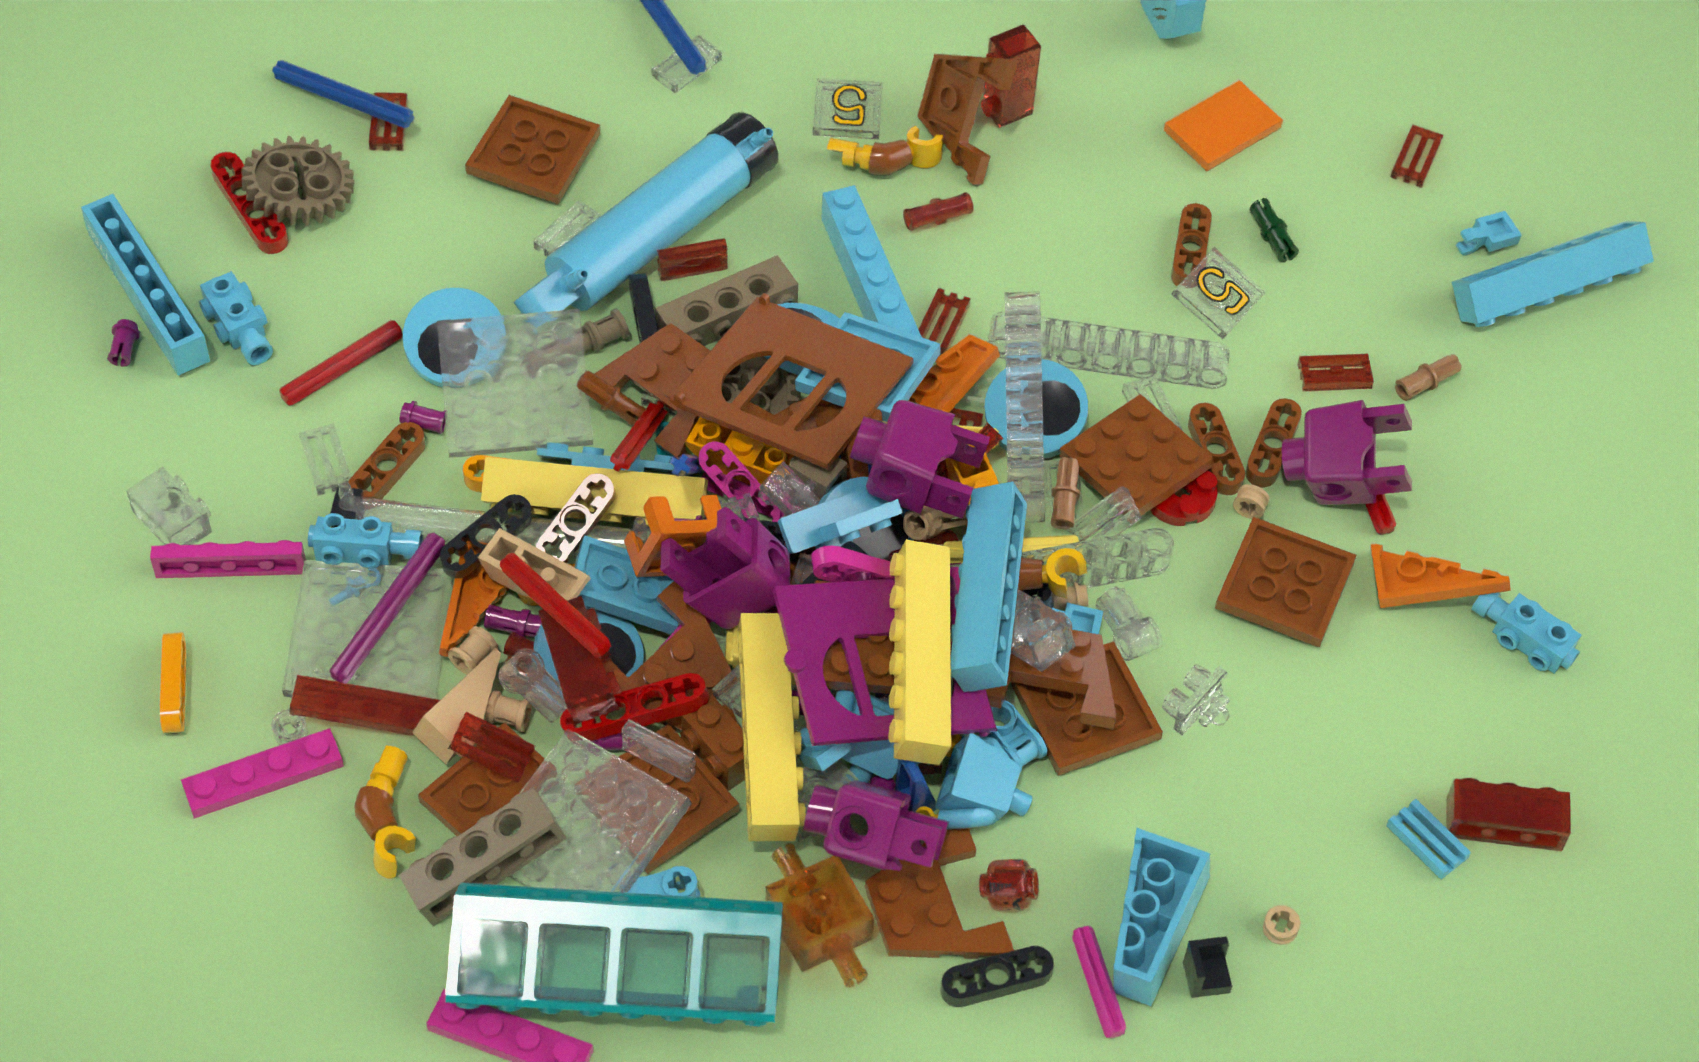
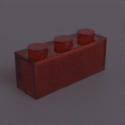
(1018, 102)
(582, 676)
(1508, 814)

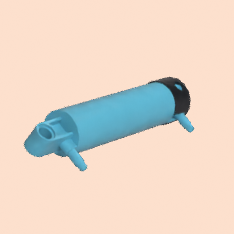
(654, 216)

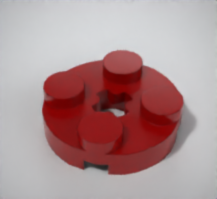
(1190, 507)

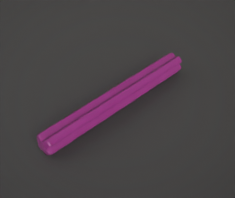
(387, 609)

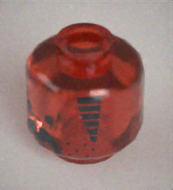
(1009, 884)

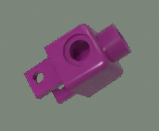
(1340, 453)
(907, 455)
(729, 571)
(891, 826)

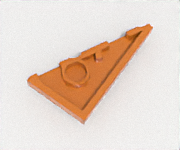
(1428, 579)
(468, 604)

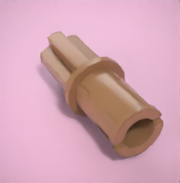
(1427, 377)
(1065, 494)

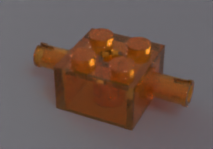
(821, 913)

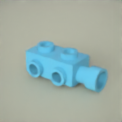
(236, 317)
(354, 544)
(1531, 630)

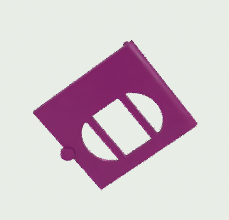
(842, 611)

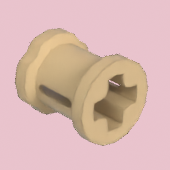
(472, 650)
(508, 711)

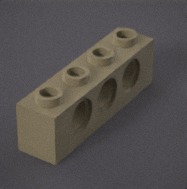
(716, 307)
(502, 858)

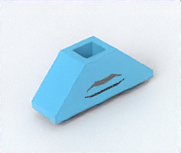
(1174, 17)

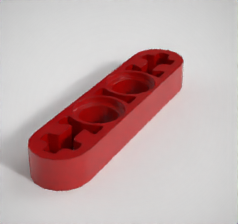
(242, 207)
(634, 700)

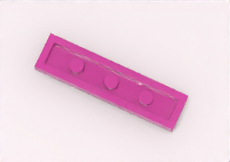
(227, 559)
(262, 773)
(505, 1034)

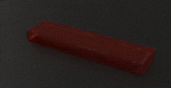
(358, 705)

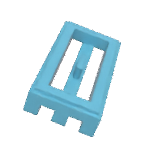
(1433, 834)

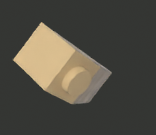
(558, 574)
(469, 695)

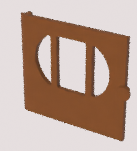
(768, 329)

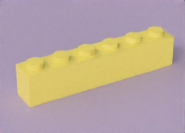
(553, 484)
(921, 653)
(769, 731)

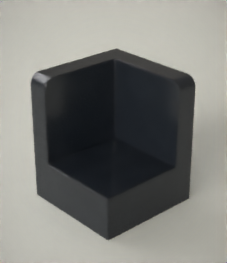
(1207, 967)

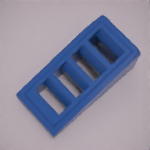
(911, 781)

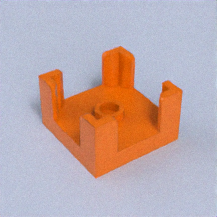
(687, 533)

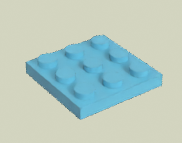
(920, 349)

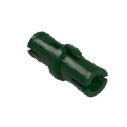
(1274, 230)

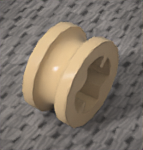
(1251, 501)
(1293, 923)

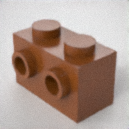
(717, 741)

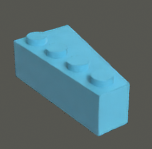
(1158, 906)

